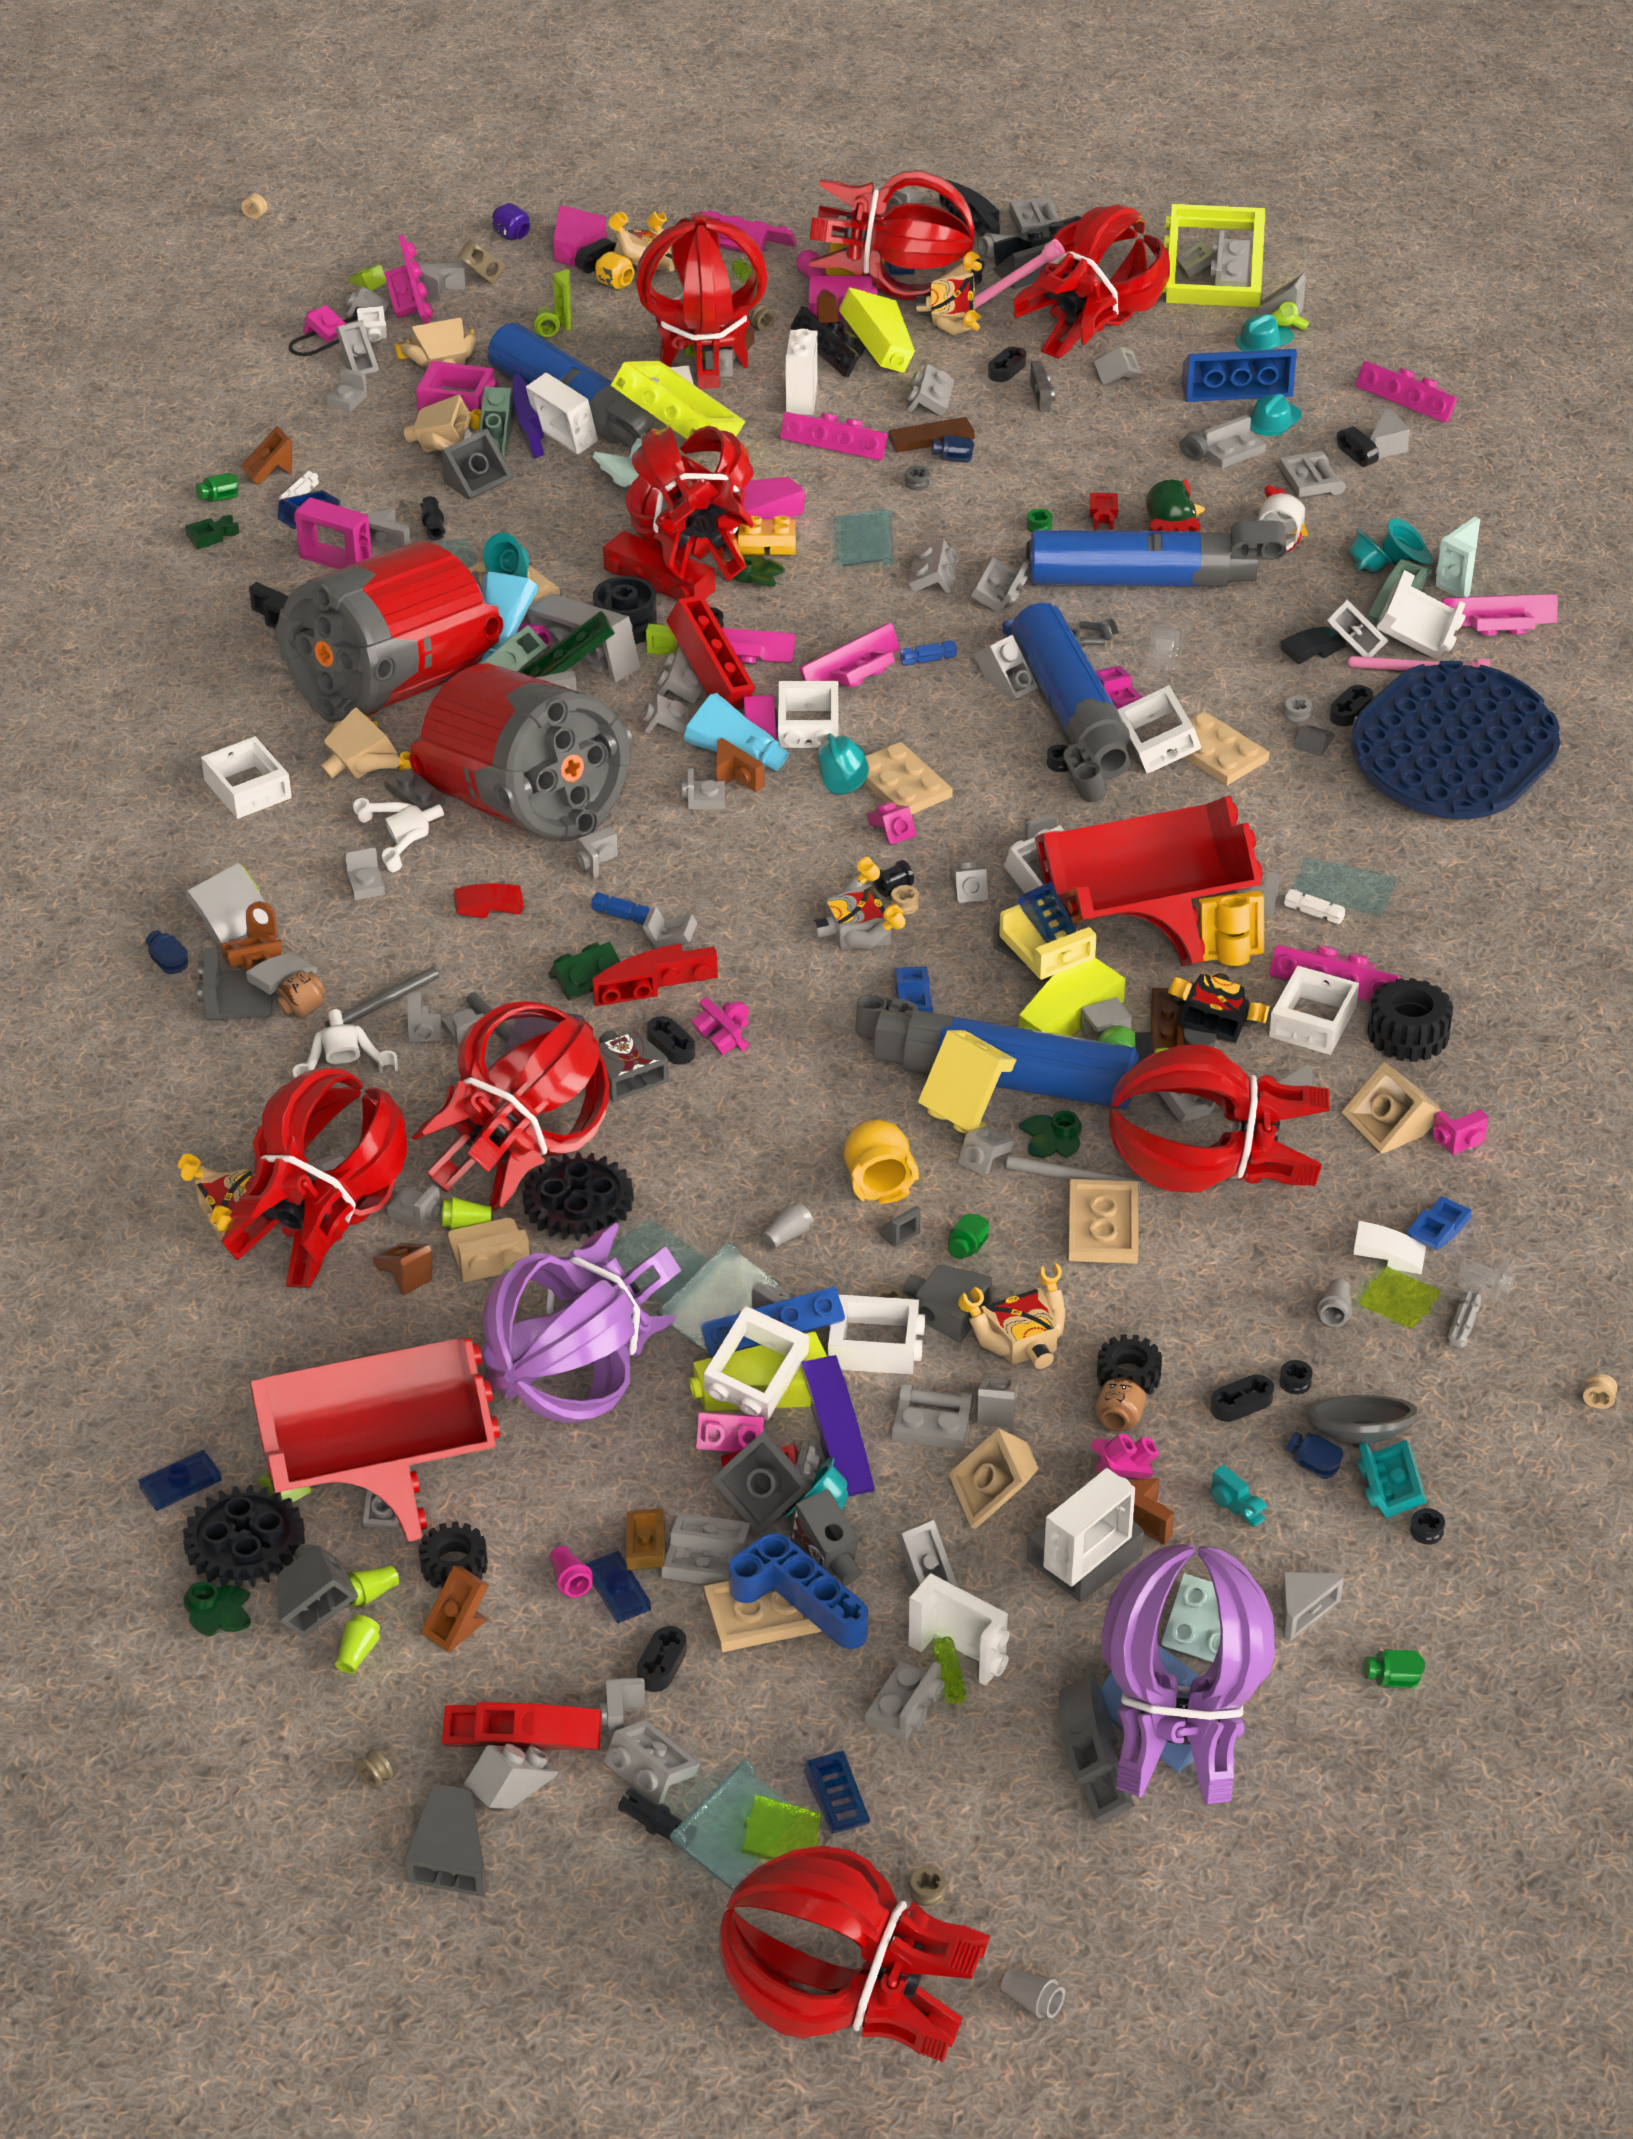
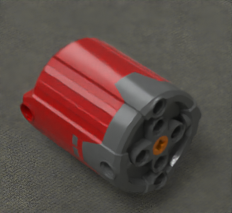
(385, 629)
(524, 751)

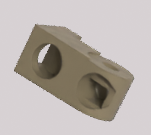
(479, 260)

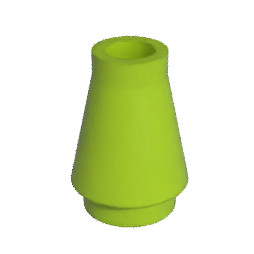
(546, 322)
(462, 1213)
(372, 1584)
(357, 1641)

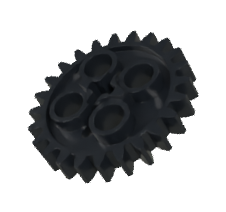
(577, 1195)
(243, 1536)

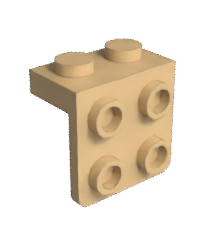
(487, 1248)

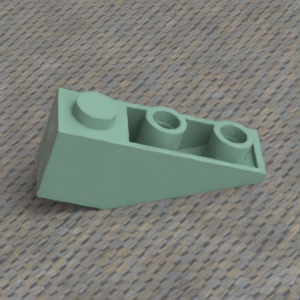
(498, 415)
(518, 651)

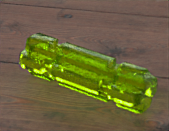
(741, 269)
(951, 1672)

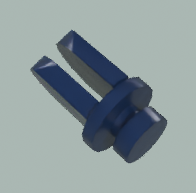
(953, 448)
(167, 952)
(1316, 1454)

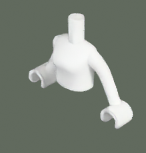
(404, 827)
(341, 1046)

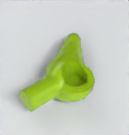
(1287, 316)

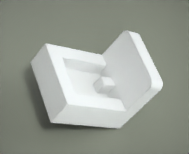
(374, 322)

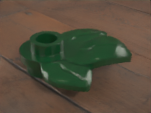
(759, 570)
(1053, 1134)
(216, 1608)

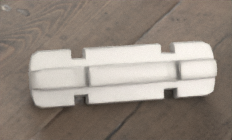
(301, 486)
(1314, 906)

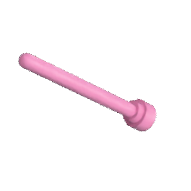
(1050, 253)
(1398, 664)

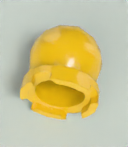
(879, 1162)

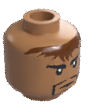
(300, 994)
(1120, 1404)

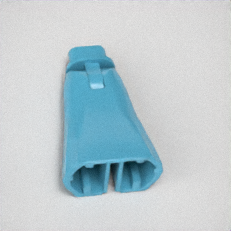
(513, 598)
(721, 720)

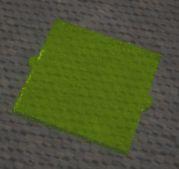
(1399, 1297)
(779, 1828)

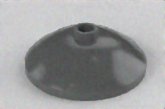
(1362, 1418)

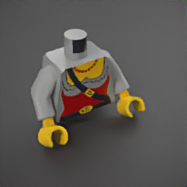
(857, 914)

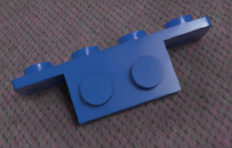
(801, 1313)

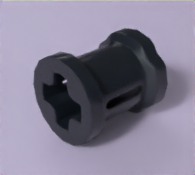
(893, 877)

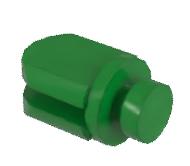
(218, 487)
(968, 1236)
(1395, 1668)

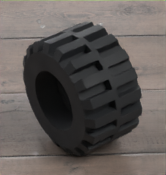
(1410, 1019)

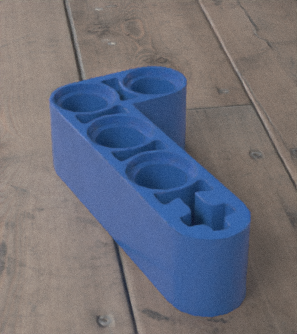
(820, 1597)

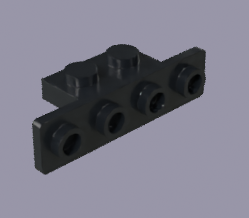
(1029, 239)
(833, 341)

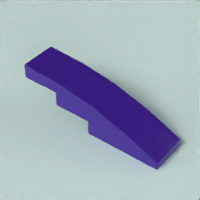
(527, 417)
(837, 1422)

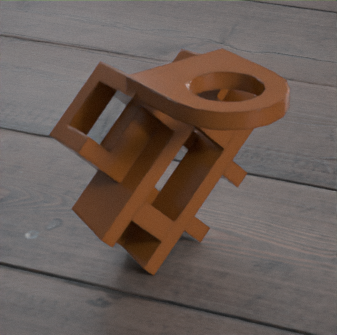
(260, 940)

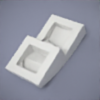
(1388, 1244)

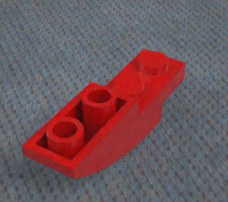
(645, 972)
(522, 1726)

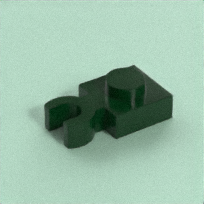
(209, 532)

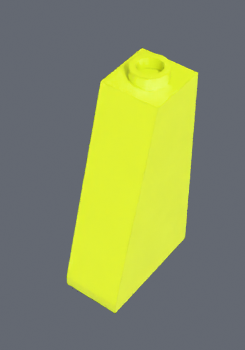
(879, 327)
(1061, 1000)
(756, 1369)

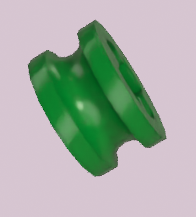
(1039, 520)

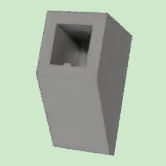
(1006, 668)
(509, 1775)

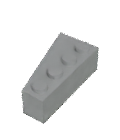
(563, 616)

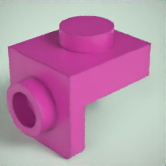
(323, 322)
(895, 821)
(1461, 1133)

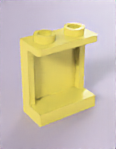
(1043, 957)
(963, 1080)

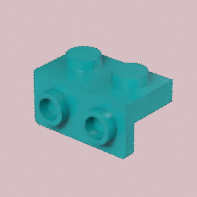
(1391, 1478)

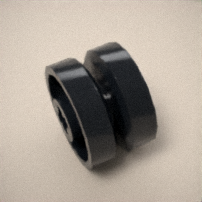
(631, 598)

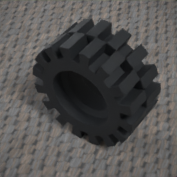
(1131, 1352)
(452, 1540)

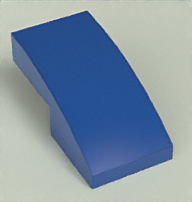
(914, 986)
(1439, 1224)

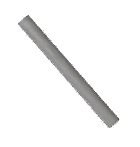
(1061, 1171)

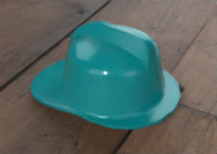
(1263, 333)
(1273, 415)
(1405, 543)
(1367, 553)
(506, 555)
(842, 764)
(828, 1478)

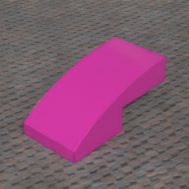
(1118, 686)
(761, 712)

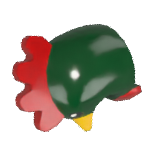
(1171, 508)

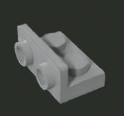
(1231, 261)
(1232, 442)
(905, 1699)
(649, 1760)

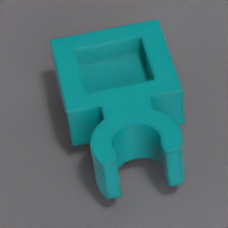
(1233, 1493)

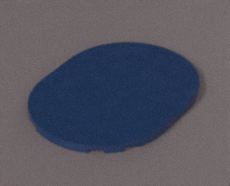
(1455, 740)

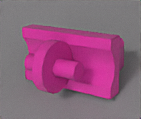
(727, 1023)
(727, 1431)
(1125, 1456)

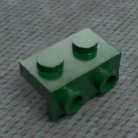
(577, 971)

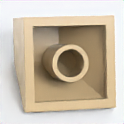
(1390, 1110)
(992, 1475)

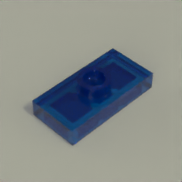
(179, 1480)
(618, 1587)

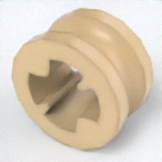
(249, 209)
(906, 898)
(1600, 1391)

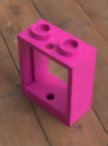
(457, 376)
(352, 523)

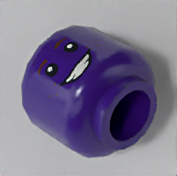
(510, 221)

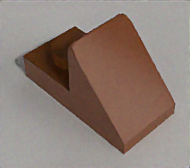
(273, 451)
(736, 764)
(408, 1263)
(1151, 1516)
(455, 1609)

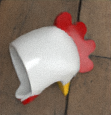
(1286, 510)

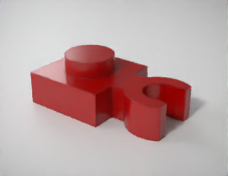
(1103, 508)

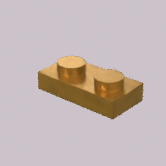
(645, 1539)

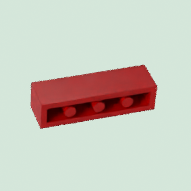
(644, 559)
(709, 651)

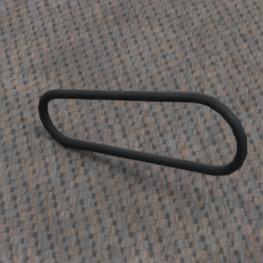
(312, 334)

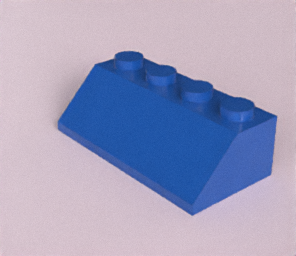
(1238, 375)

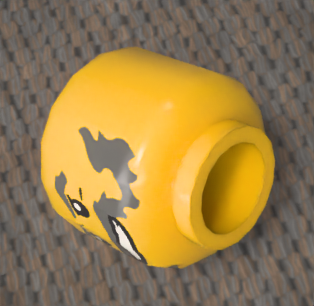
(614, 270)

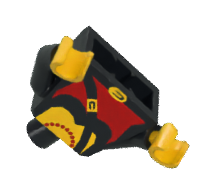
(1216, 1006)

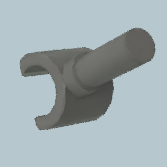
(1106, 627)
(1087, 641)

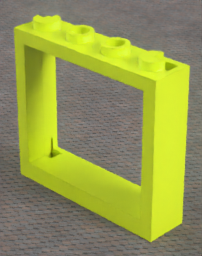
(1218, 218)
(673, 398)

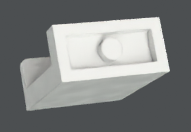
(1420, 619)
(973, 1624)

